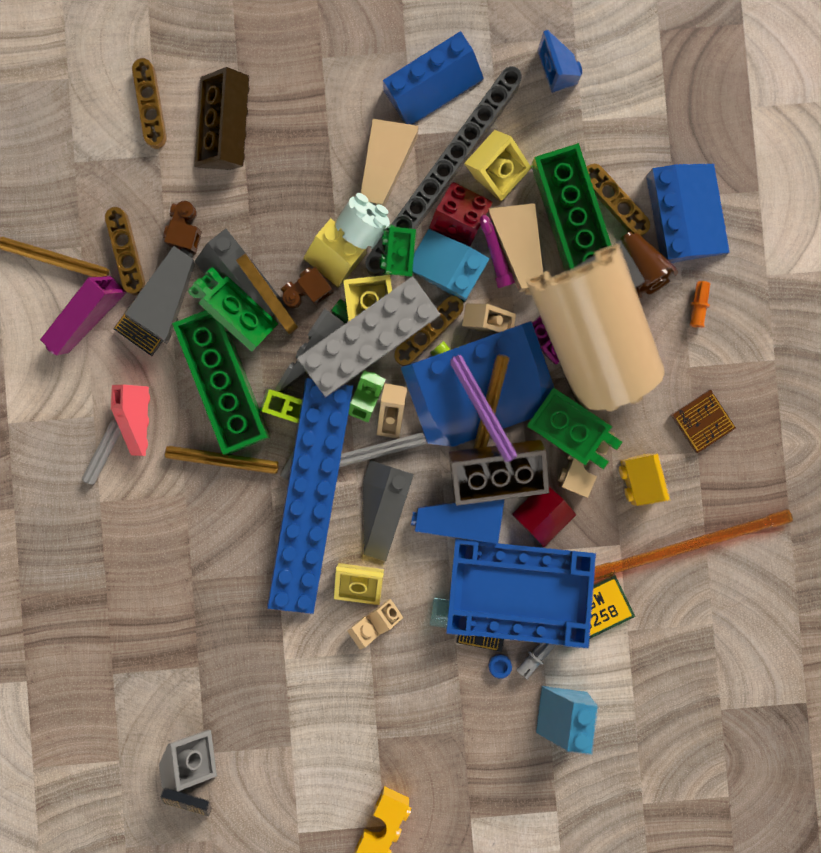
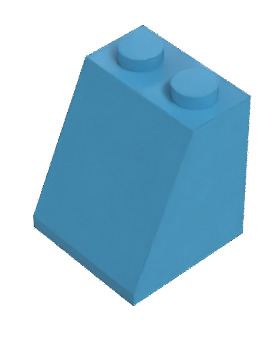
(567, 718)

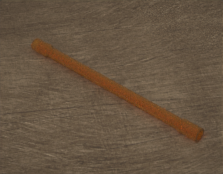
(770, 521)

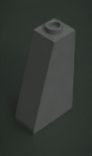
(163, 295)

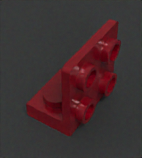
(460, 214)

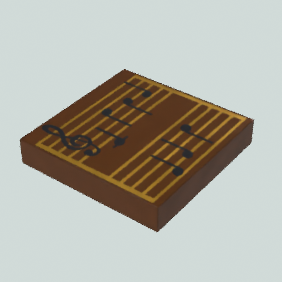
(703, 421)

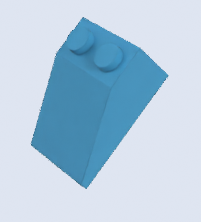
(448, 264)

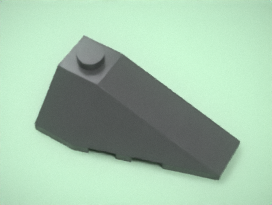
(222, 255)
(322, 328)
(383, 502)

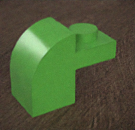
(366, 396)

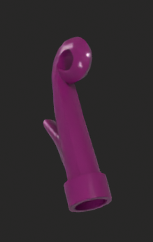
(502, 272)

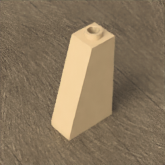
(386, 156)
(519, 241)

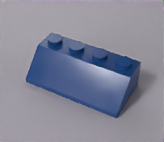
(433, 79)

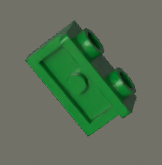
(398, 251)

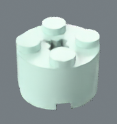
(362, 222)

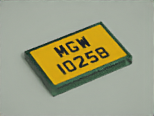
(608, 606)

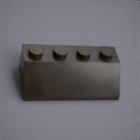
(222, 120)

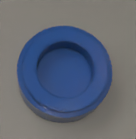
(500, 666)

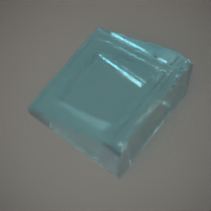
(439, 613)

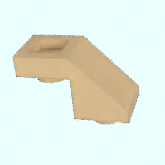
(374, 624)

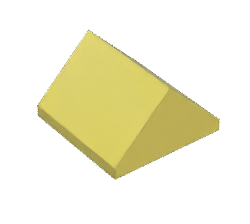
(358, 583)

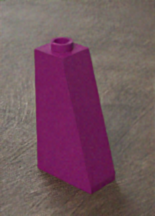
(82, 313)

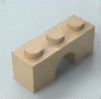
(575, 476)

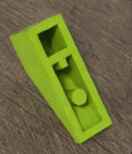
(281, 405)

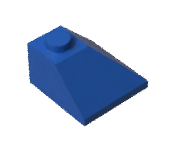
(558, 63)

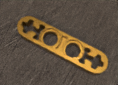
(146, 104)
(619, 197)
(121, 252)
(266, 293)
(431, 333)

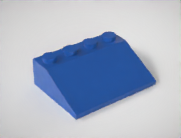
(687, 211)

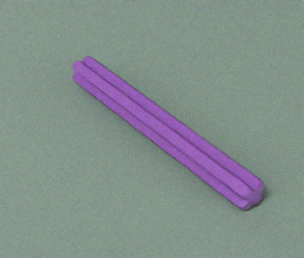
(483, 408)

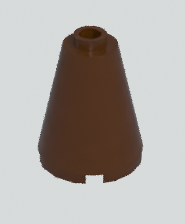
(650, 263)

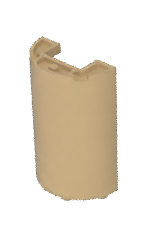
(599, 331)

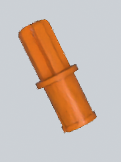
(700, 304)

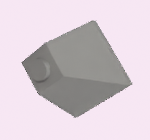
(188, 762)

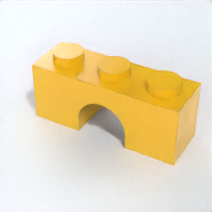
(392, 809)

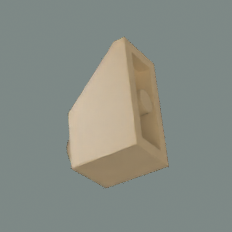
(487, 318)
(391, 410)

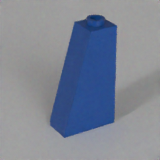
(467, 521)

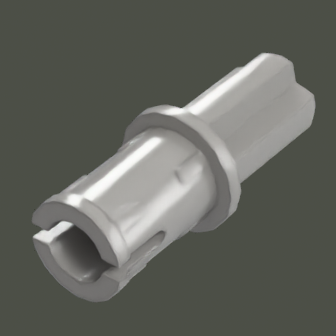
(535, 659)

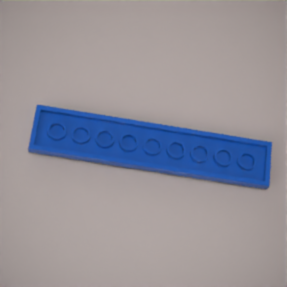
(309, 498)

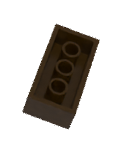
(485, 476)

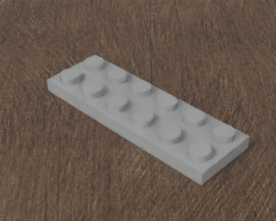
(368, 336)

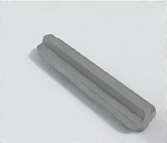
(102, 453)

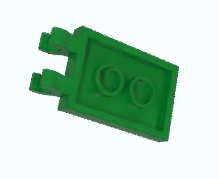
(233, 308)
(573, 428)

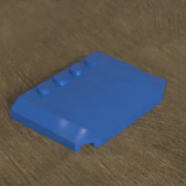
(443, 403)

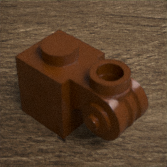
(179, 232)
(309, 284)

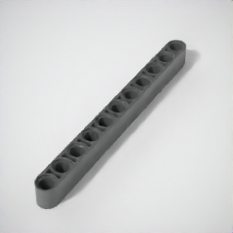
(447, 161)

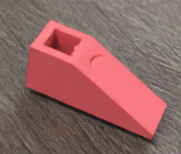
(130, 410)

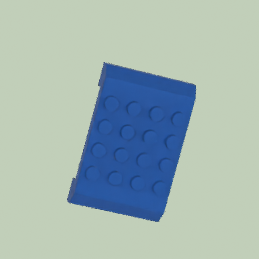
(521, 593)

